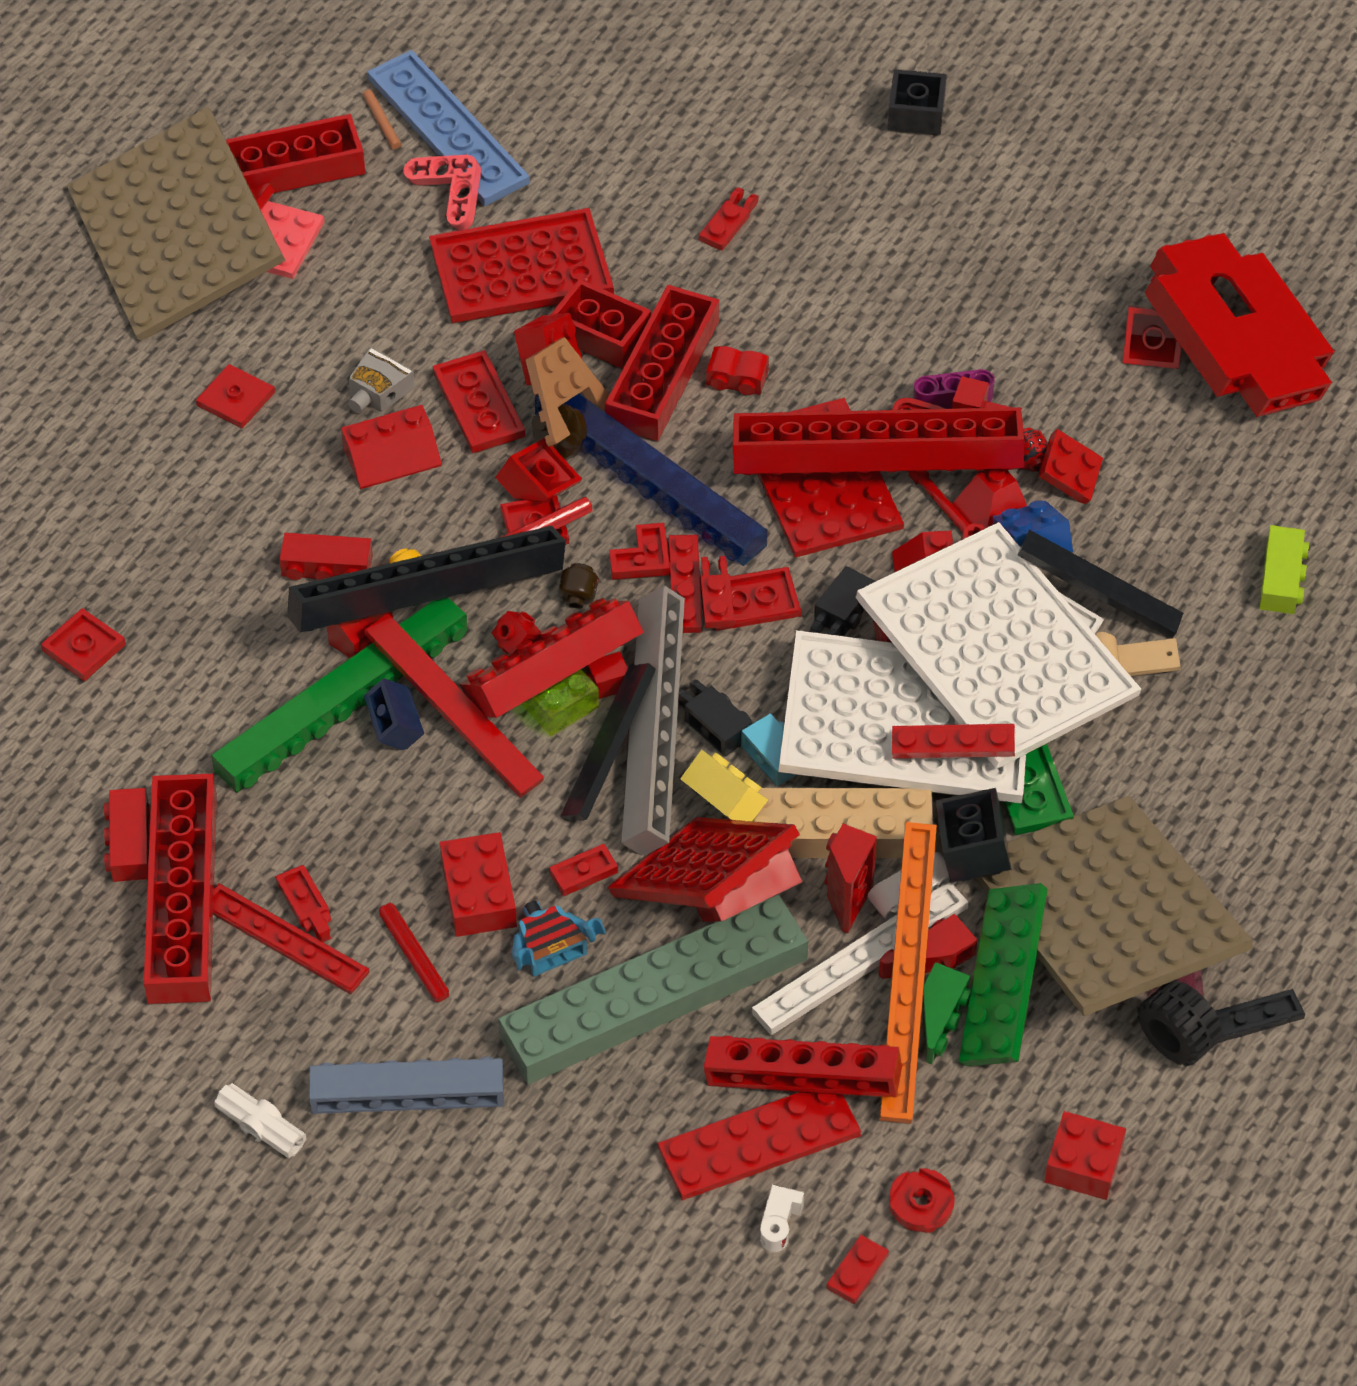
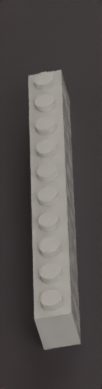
(654, 724)

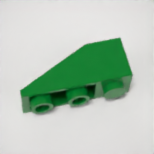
(942, 998)

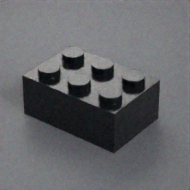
(973, 835)

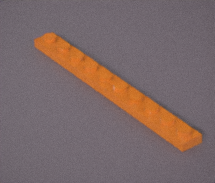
(909, 964)

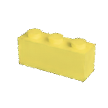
(724, 787)

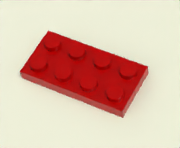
(479, 401)

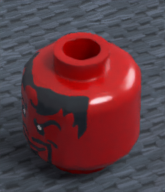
(1034, 449)

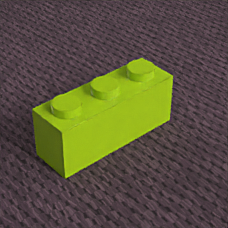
(1284, 570)

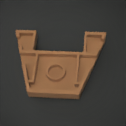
(556, 377)

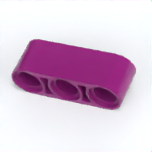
(941, 388)

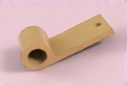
(1144, 656)

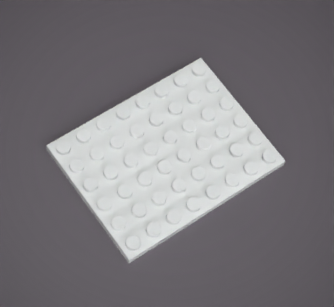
(998, 641)
(843, 714)

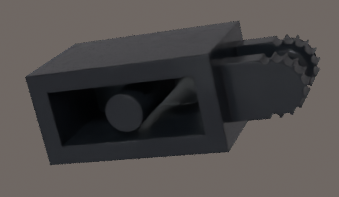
(838, 605)
(714, 717)

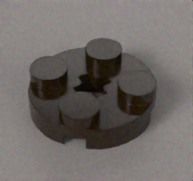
(577, 428)

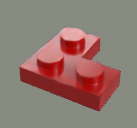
(647, 559)

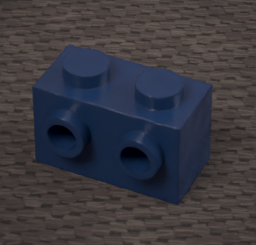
(393, 714)

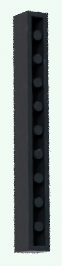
(425, 578)

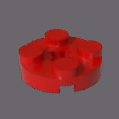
(921, 1217)

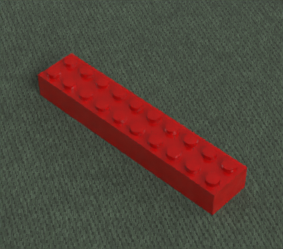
(878, 440)

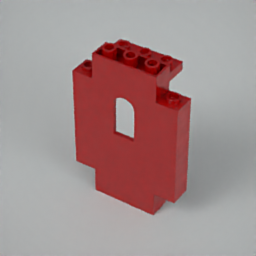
(1267, 355)

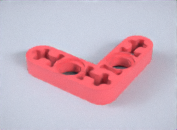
(453, 176)

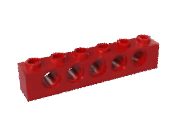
(803, 1066)

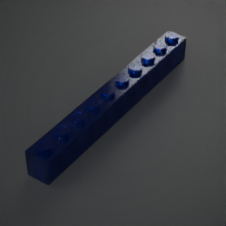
(668, 484)

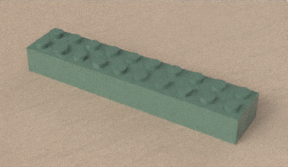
(652, 989)

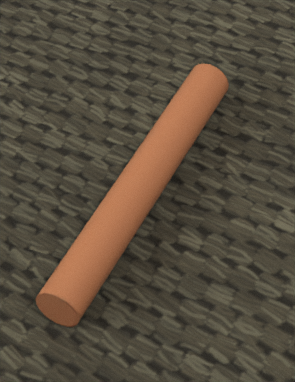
(382, 119)

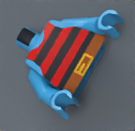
(551, 937)

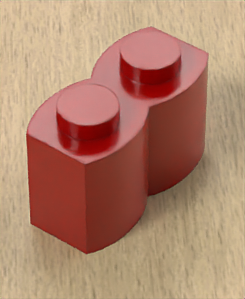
(737, 370)

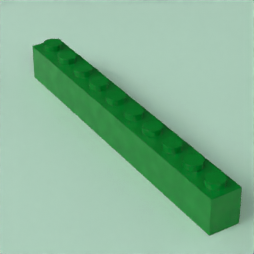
(330, 699)

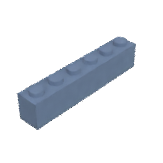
(406, 1085)

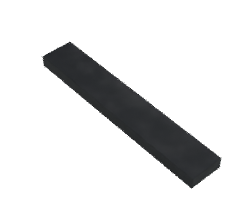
(1100, 584)
(608, 742)

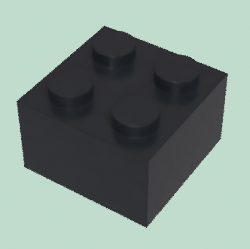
(917, 102)

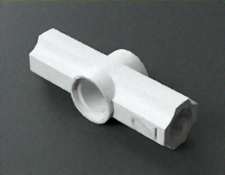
(260, 1120)

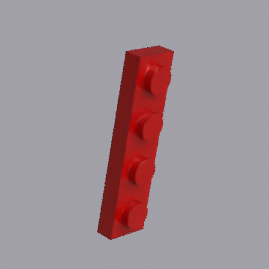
(686, 578)
(953, 741)

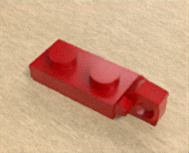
(305, 901)

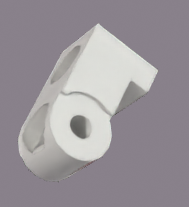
(776, 1218)

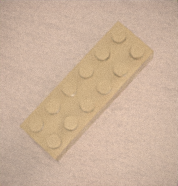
(823, 810)

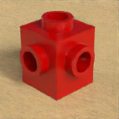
(515, 629)

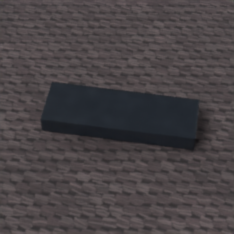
(1259, 1014)

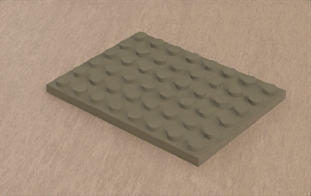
(175, 223)
(1118, 906)

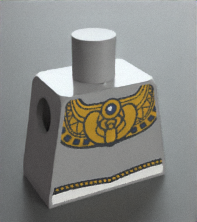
(379, 382)

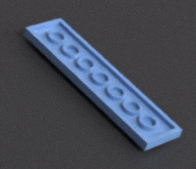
(446, 123)

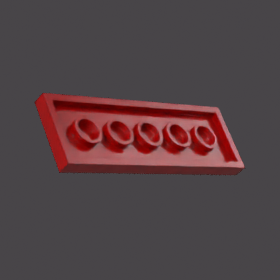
(757, 1141)

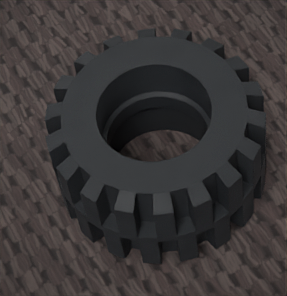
(1179, 1023)

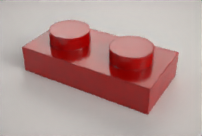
(583, 870)
(857, 1269)

